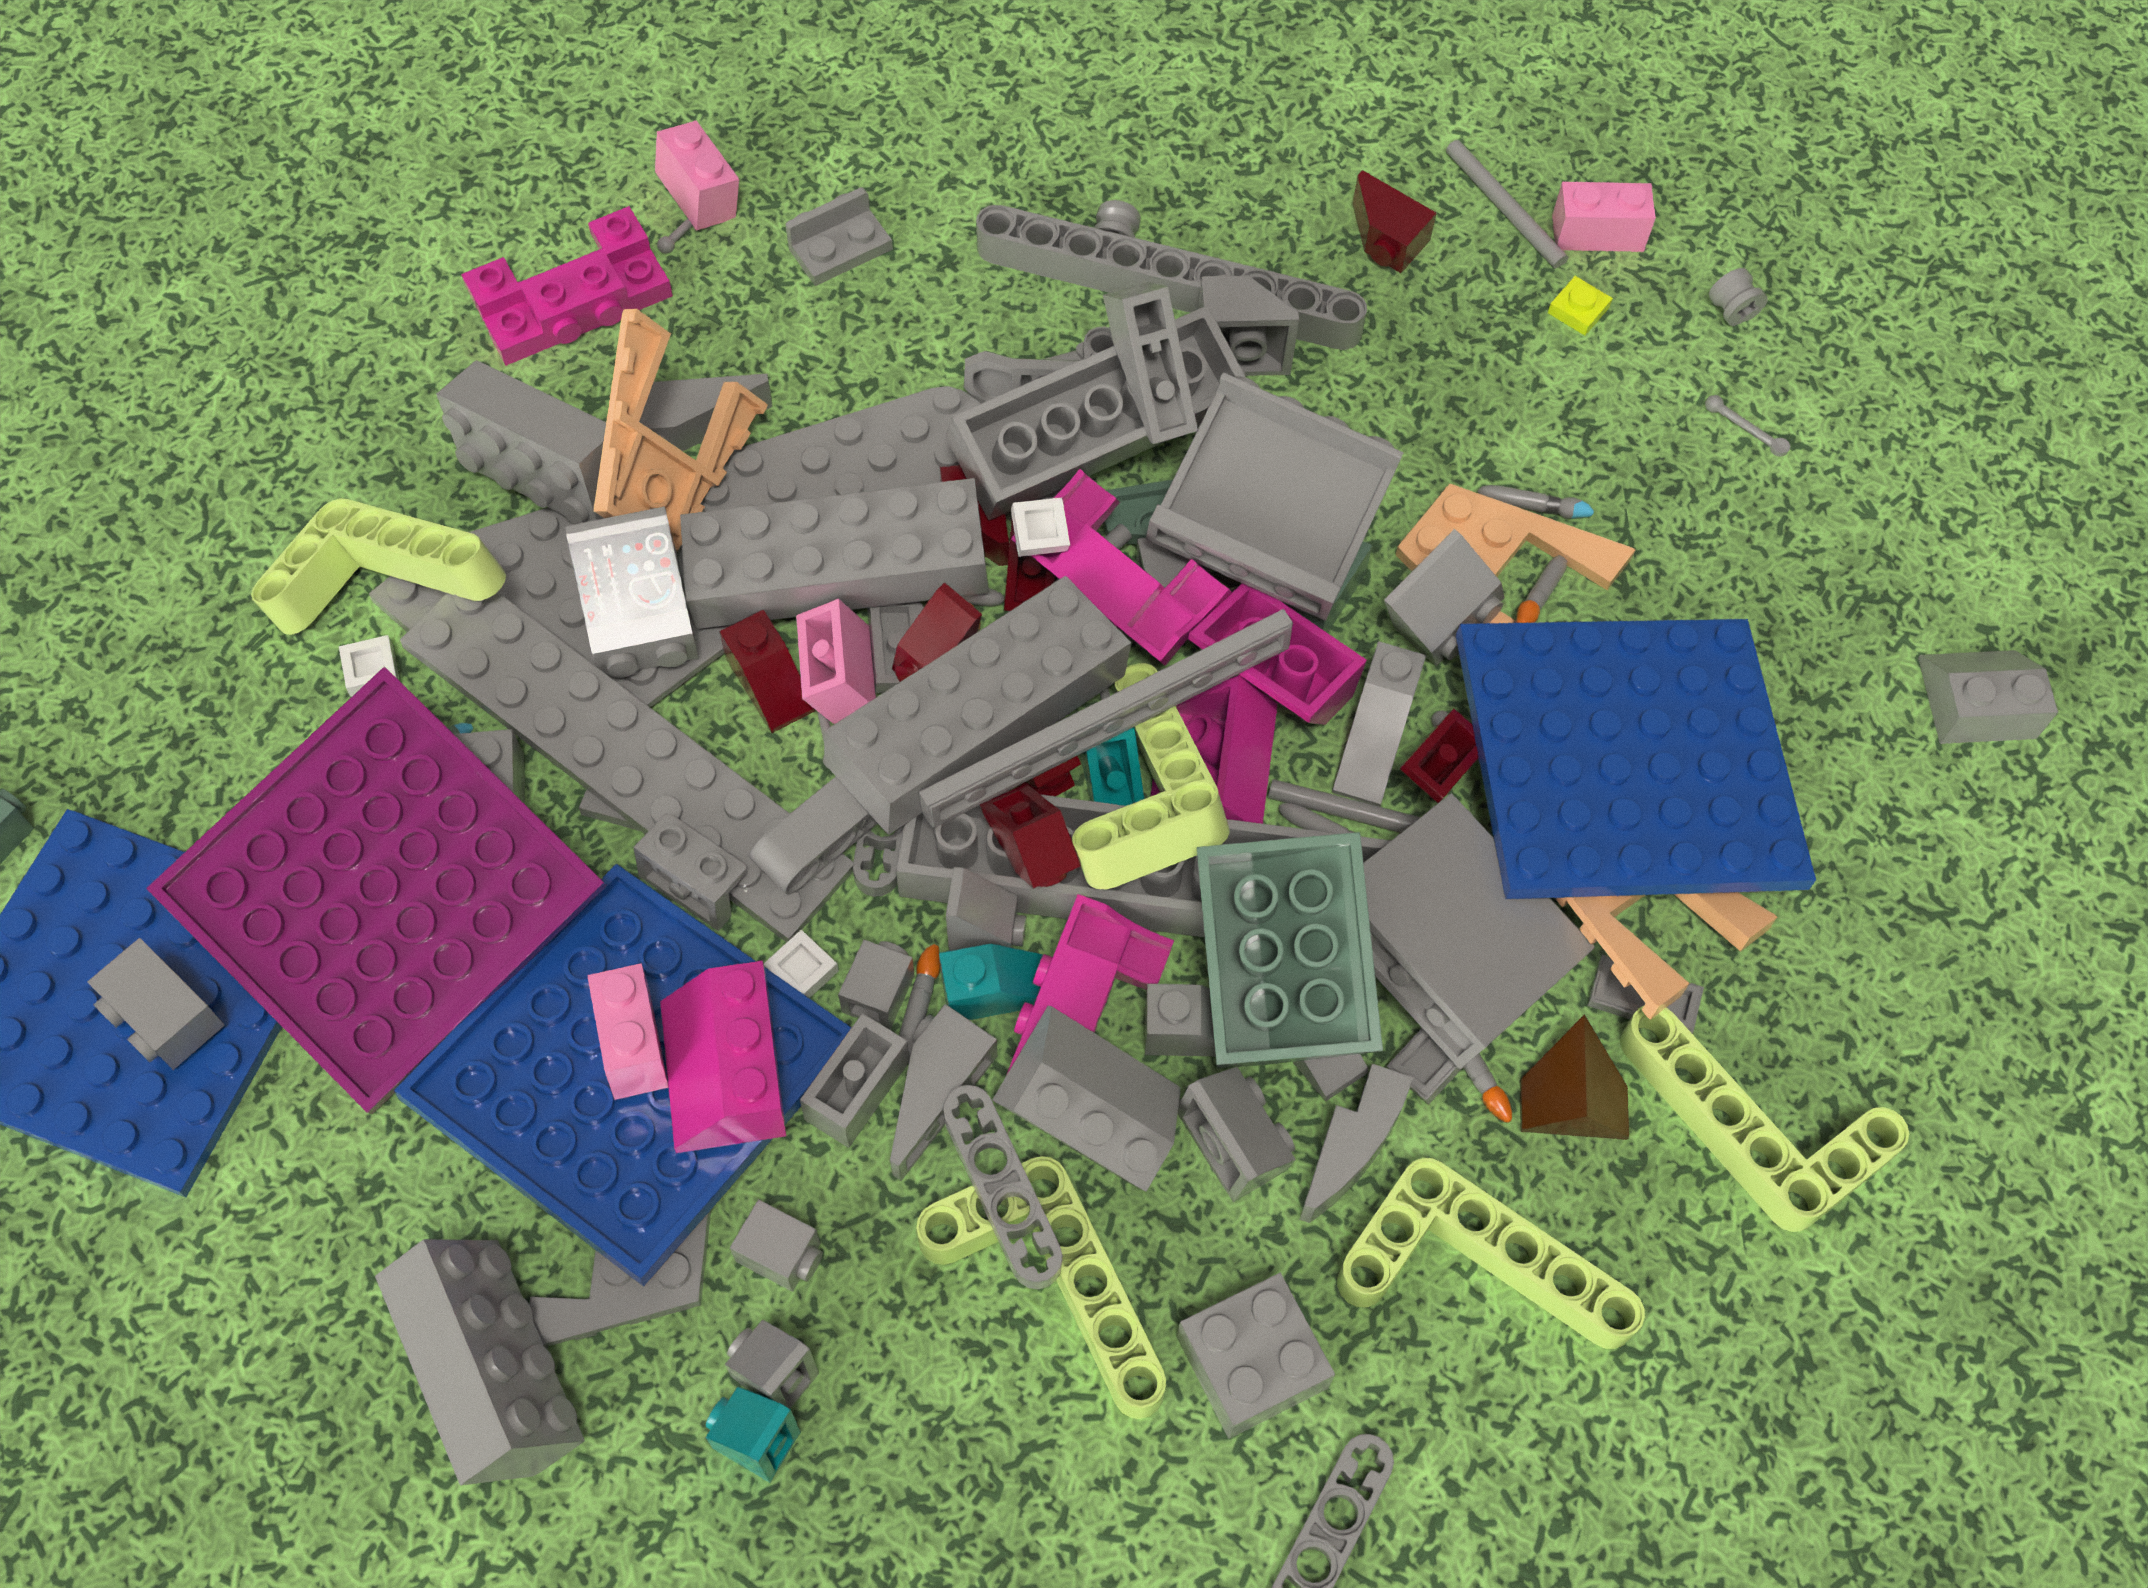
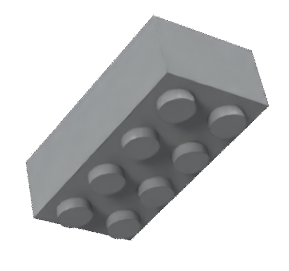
(525, 440)
(479, 1360)

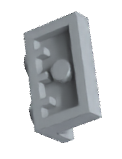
(837, 237)
(689, 869)

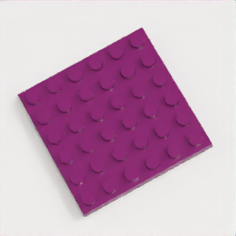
(376, 889)

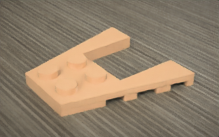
(640, 466)
(1501, 529)
(1636, 964)

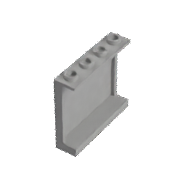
(1275, 495)
(1451, 939)

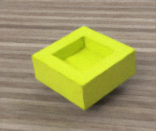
(1580, 305)

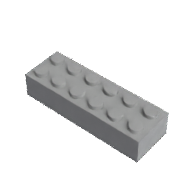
(1074, 420)
(828, 548)
(976, 701)

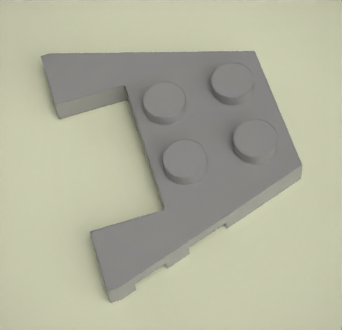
(621, 1300)

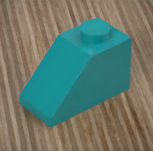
(1114, 770)
(989, 979)
(752, 1431)

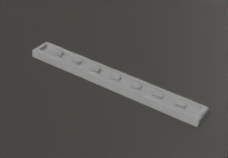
(1105, 719)

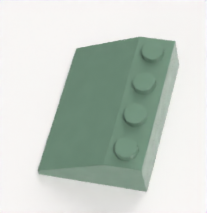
(1289, 950)

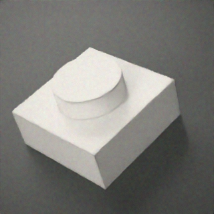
(1040, 527)
(365, 660)
(802, 964)

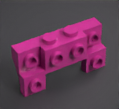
(572, 296)
(1119, 587)
(1088, 958)

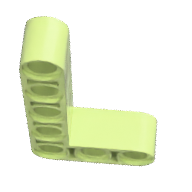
(369, 537)
(1163, 826)
(1754, 1130)
(1488, 1250)
(1078, 1261)

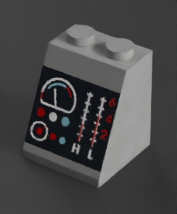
(632, 592)

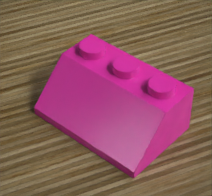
(1309, 677)
(1235, 739)
(722, 1059)

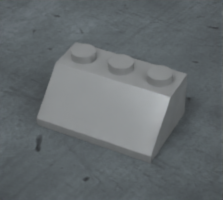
(1093, 1098)

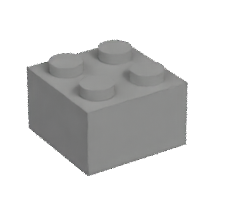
(1254, 1355)

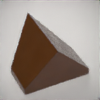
(1575, 1089)

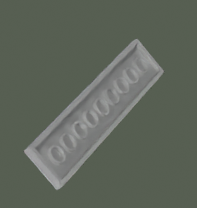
(610, 742)

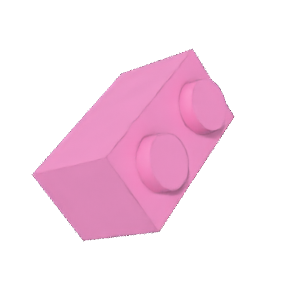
(696, 175)
(1603, 216)
(835, 660)
(627, 1031)

